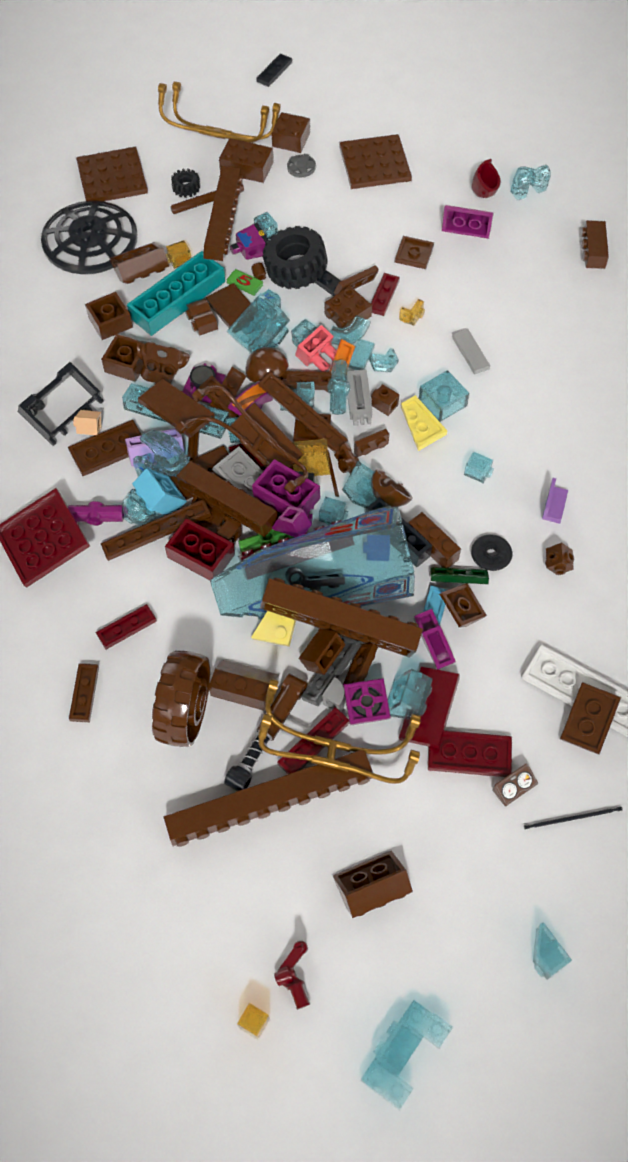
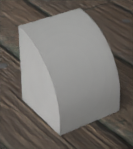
(334, 695)

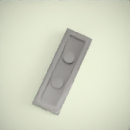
(471, 351)

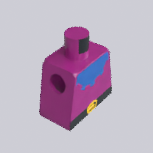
(250, 242)

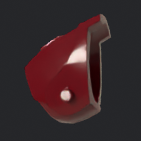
(486, 180)

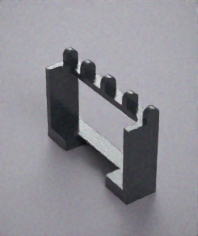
(30, 402)

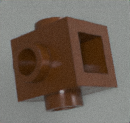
(559, 559)

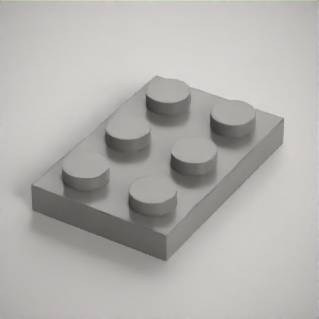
(238, 470)

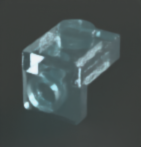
(384, 363)

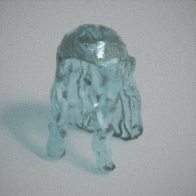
(167, 452)

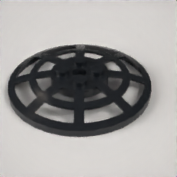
(87, 239)

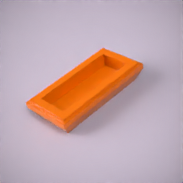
(344, 352)

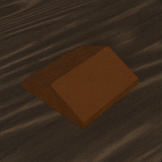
(463, 605)

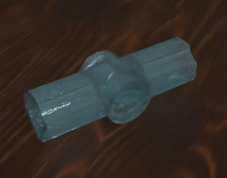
(338, 387)

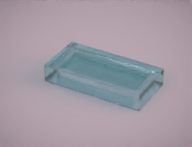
(361, 354)

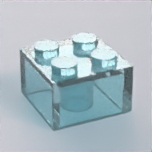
(443, 395)

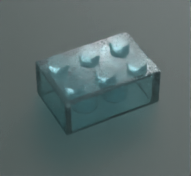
(258, 324)

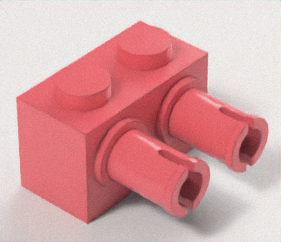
(313, 346)

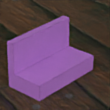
(555, 503)

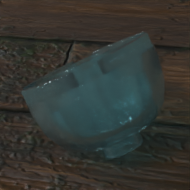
(135, 509)

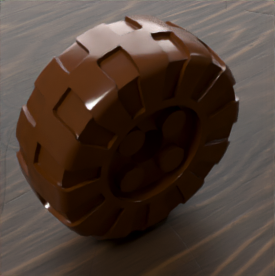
(181, 698)

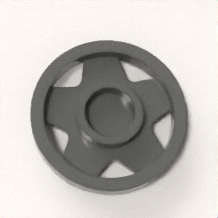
(301, 164)

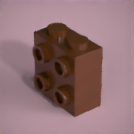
(347, 305)

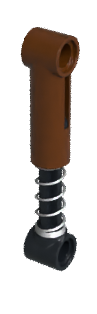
(291, 691)

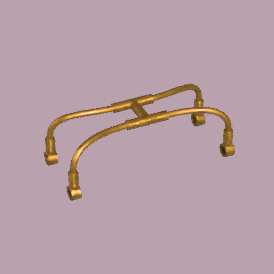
(214, 131)
(333, 744)

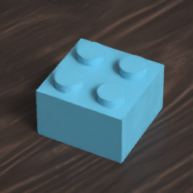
(158, 492)

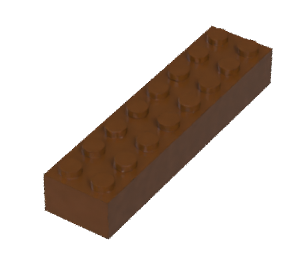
(340, 617)

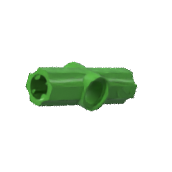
(257, 540)

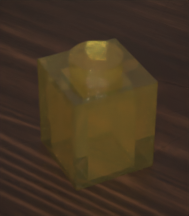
(178, 254)
(253, 1021)

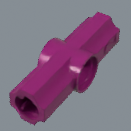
(96, 513)

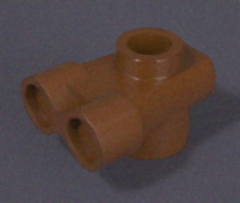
(345, 458)

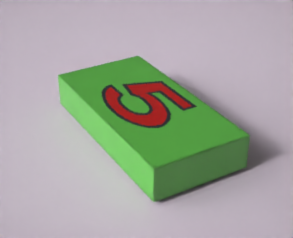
(245, 282)

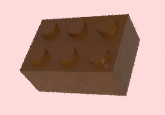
(252, 158)

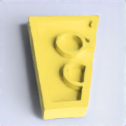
(422, 423)

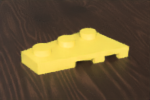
(275, 629)

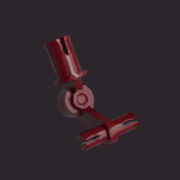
(287, 977)

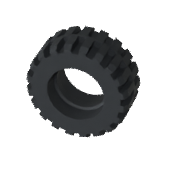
(289, 244)

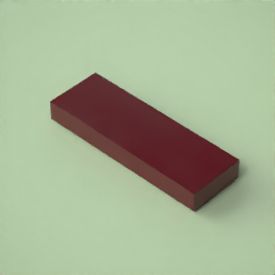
(384, 294)
(126, 626)

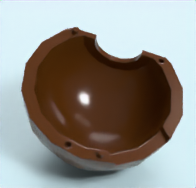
(263, 361)
(388, 490)

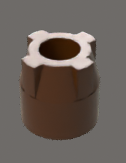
(259, 271)

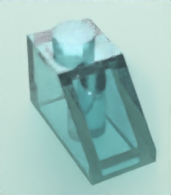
(548, 953)

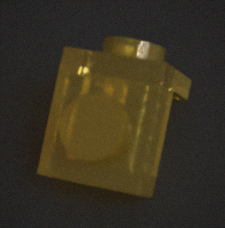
(412, 316)

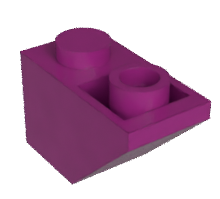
(292, 522)

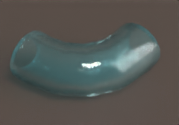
(352, 333)

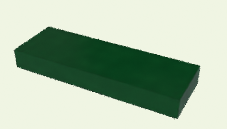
(459, 575)

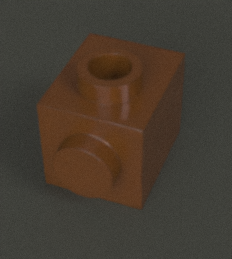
(385, 399)

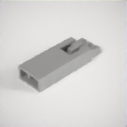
(359, 395)

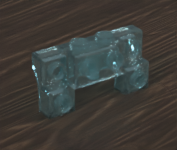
(397, 1050)

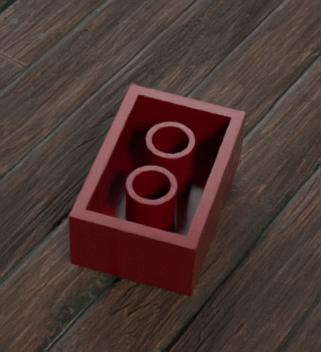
(199, 550)

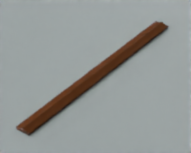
(333, 477)

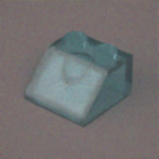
(409, 694)

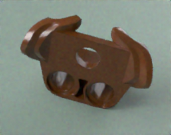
(157, 367)

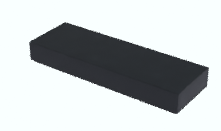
(274, 70)

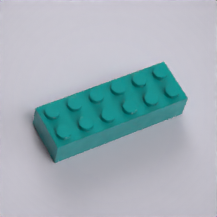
(171, 294)

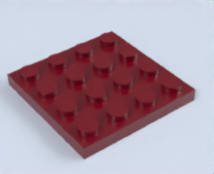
(42, 537)

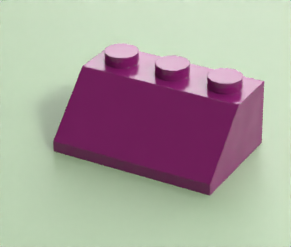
(467, 221)

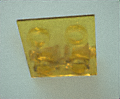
(315, 456)

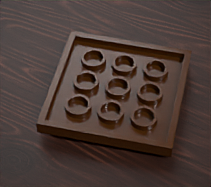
(375, 161)
(112, 175)

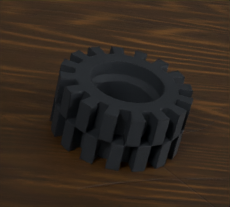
(188, 176)

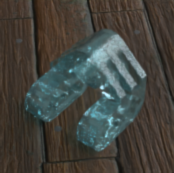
(527, 176)

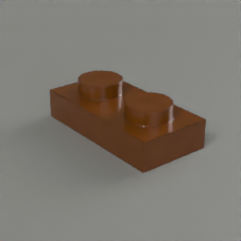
(371, 443)

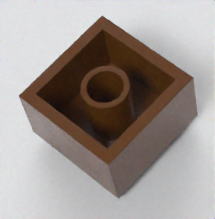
(291, 132)
(109, 315)
(122, 358)

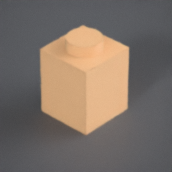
(88, 422)

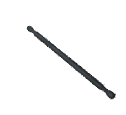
(573, 818)

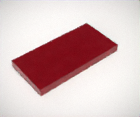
(437, 711)
(472, 754)

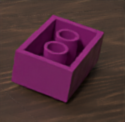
(271, 491)

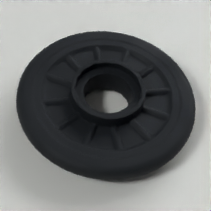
(488, 562)

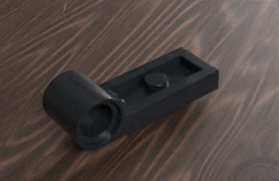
(315, 582)

